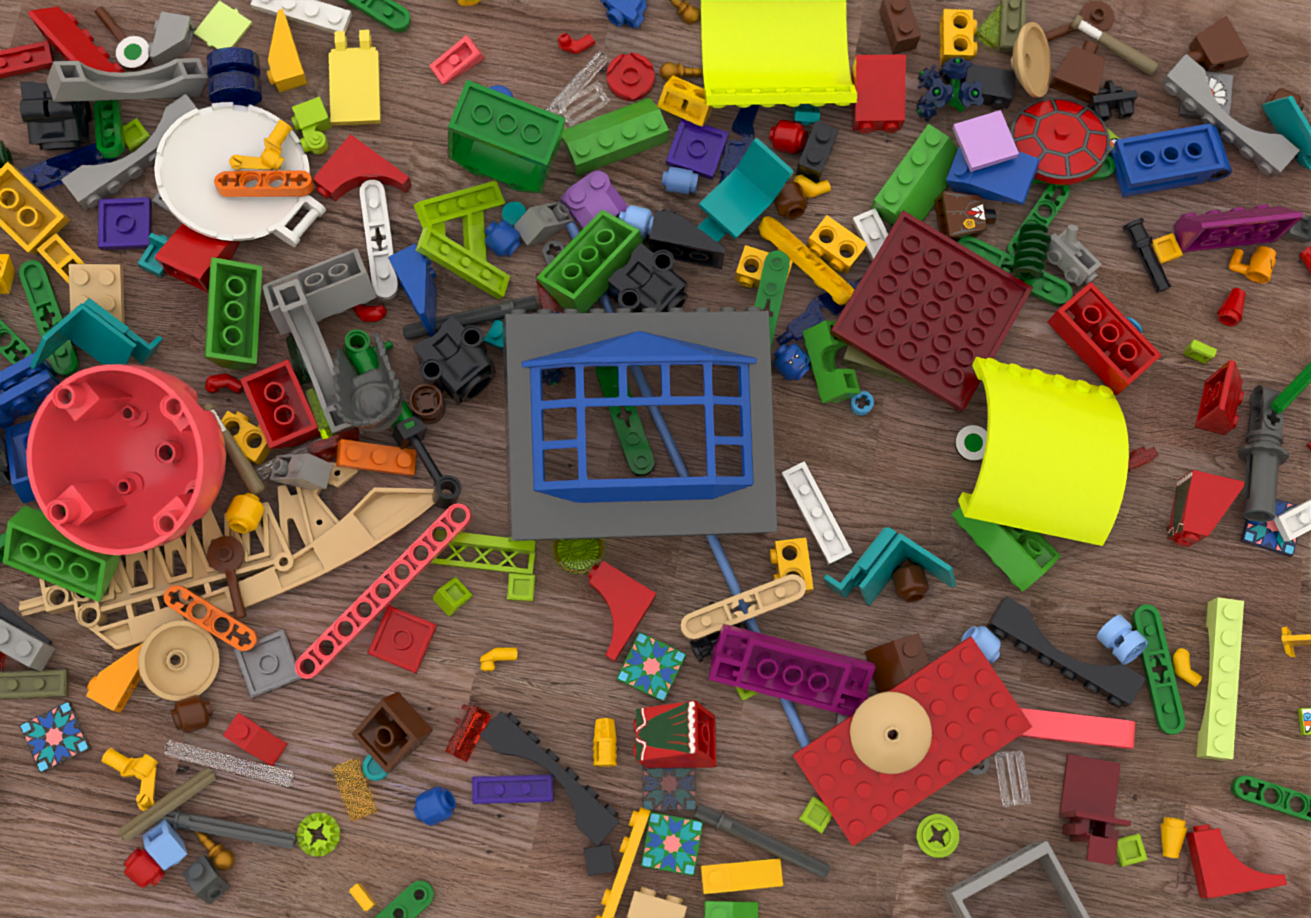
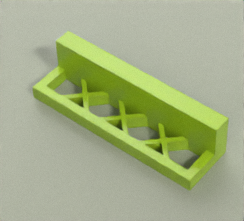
(489, 543)

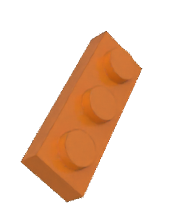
(376, 458)

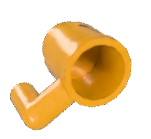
(1259, 267)

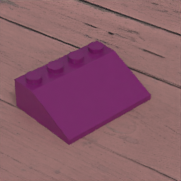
(1234, 227)

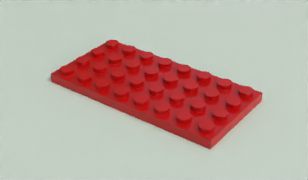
(968, 719)

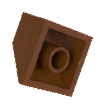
(896, 661)
(392, 731)

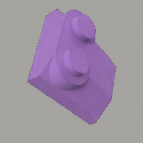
(591, 196)

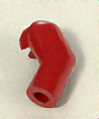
(574, 46)
(370, 313)
(218, 381)

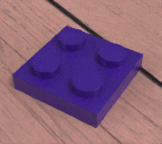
(697, 148)
(124, 223)

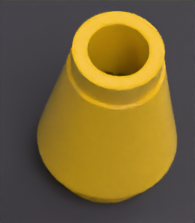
(1172, 836)

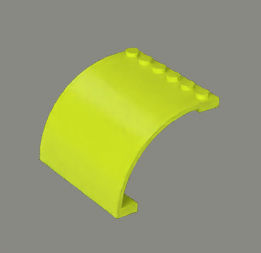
(775, 53)
(1049, 455)

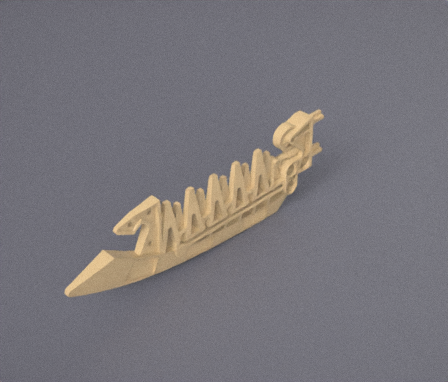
(327, 548)

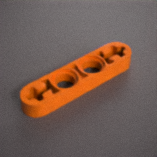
(263, 186)
(211, 617)

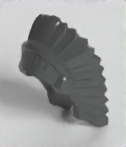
(368, 399)

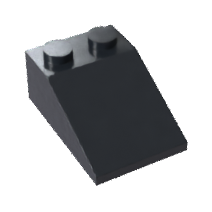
(684, 240)

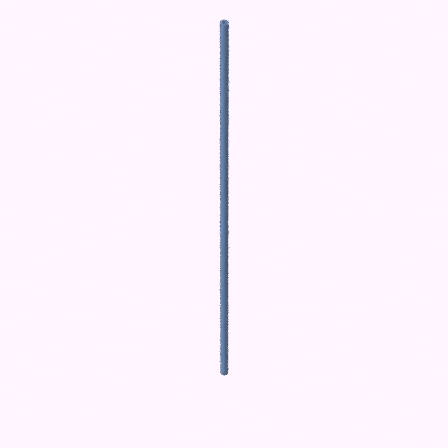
(712, 539)

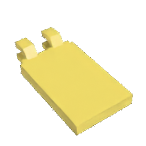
(354, 82)

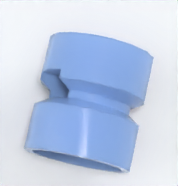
(1118, 635)

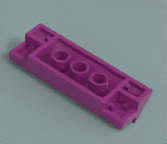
(790, 670)

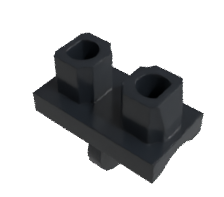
(1113, 98)

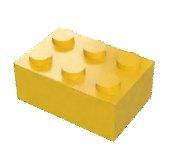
(27, 211)

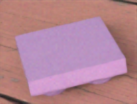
(985, 140)

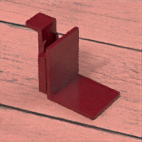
(1089, 804)

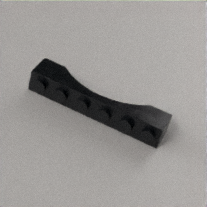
(1017, 625)
(509, 739)

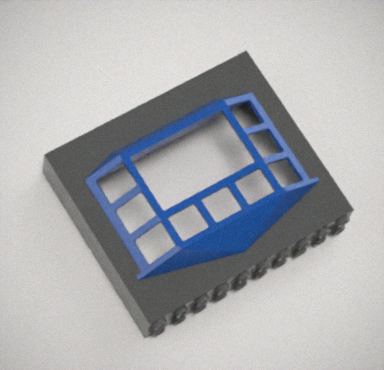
(637, 505)

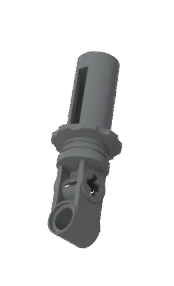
(1262, 456)

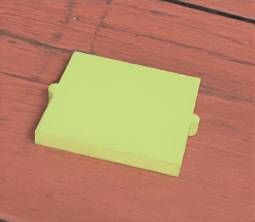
(222, 27)

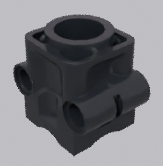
(51, 123)
(648, 282)
(459, 365)

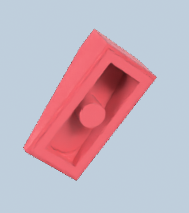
(457, 60)

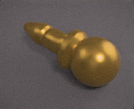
(689, 13)
(670, 69)
(222, 858)

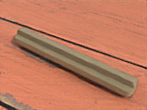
(166, 804)

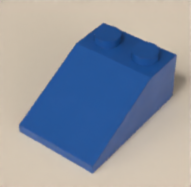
(999, 182)
(417, 281)
(16, 444)

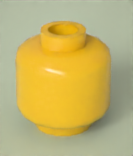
(244, 513)

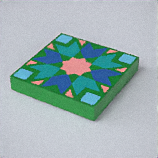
(651, 666)
(672, 843)

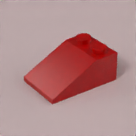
(1220, 400)

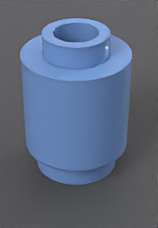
(680, 180)

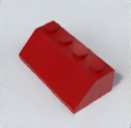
(70, 41)
(1103, 338)

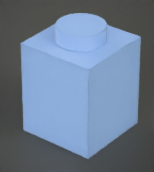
(164, 845)

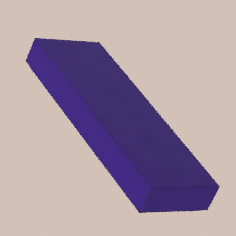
(512, 789)

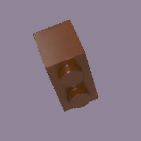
(899, 25)

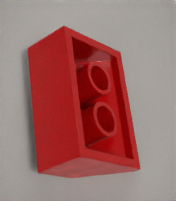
(280, 406)

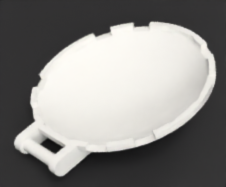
(200, 148)

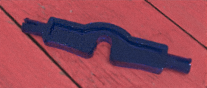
(736, 149)
(812, 316)

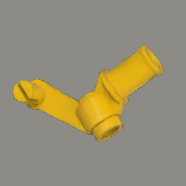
(270, 157)
(141, 768)

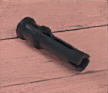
(1143, 245)

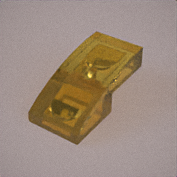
(354, 789)

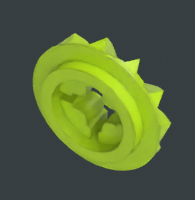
(330, 830)
(950, 837)

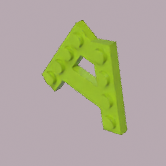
(466, 261)

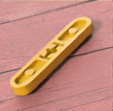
(806, 259)
(629, 848)

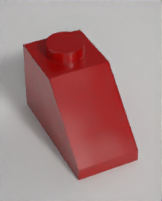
(255, 739)

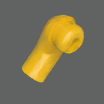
(813, 189)
(497, 654)
(1182, 668)

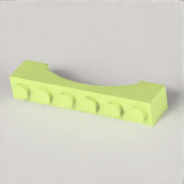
(1219, 717)

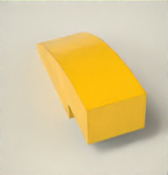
(59, 255)

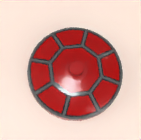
(1064, 137)

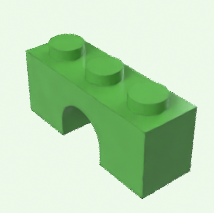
(833, 383)

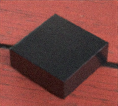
(599, 860)

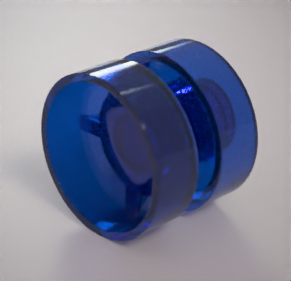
(234, 76)

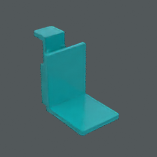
(1292, 124)
(744, 192)
(98, 335)
(882, 560)

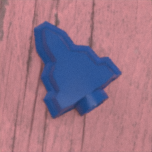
(625, 12)

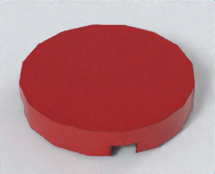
(630, 76)

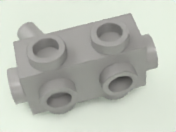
(1072, 257)

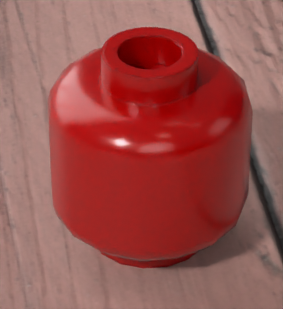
(788, 136)
(142, 868)

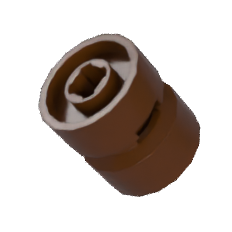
(427, 403)

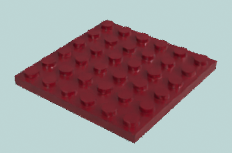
(931, 310)

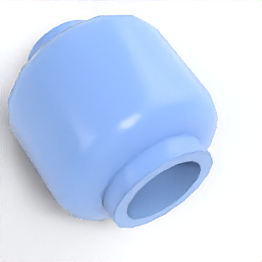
(639, 218)
(986, 641)

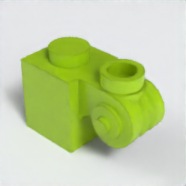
(312, 121)

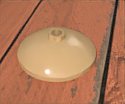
(1032, 60)
(196, 660)
(879, 716)

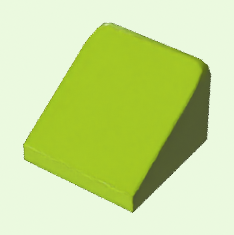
(452, 596)

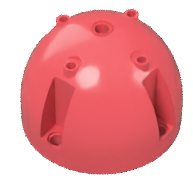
(111, 460)

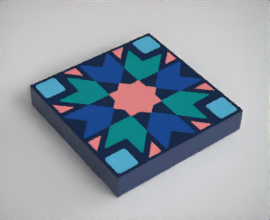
(1267, 535)

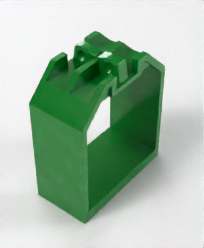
(504, 138)

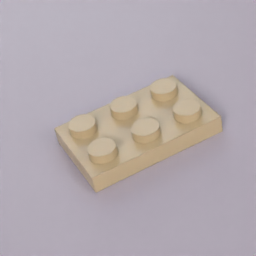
(100, 283)

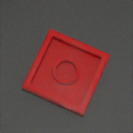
(402, 639)

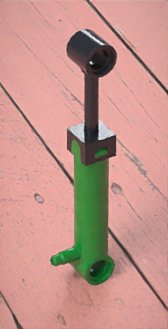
(408, 427)

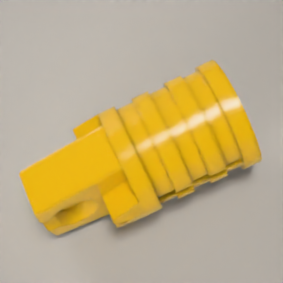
(604, 743)

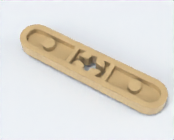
(768, 598)

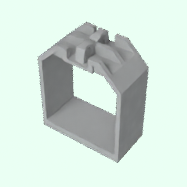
(1035, 850)

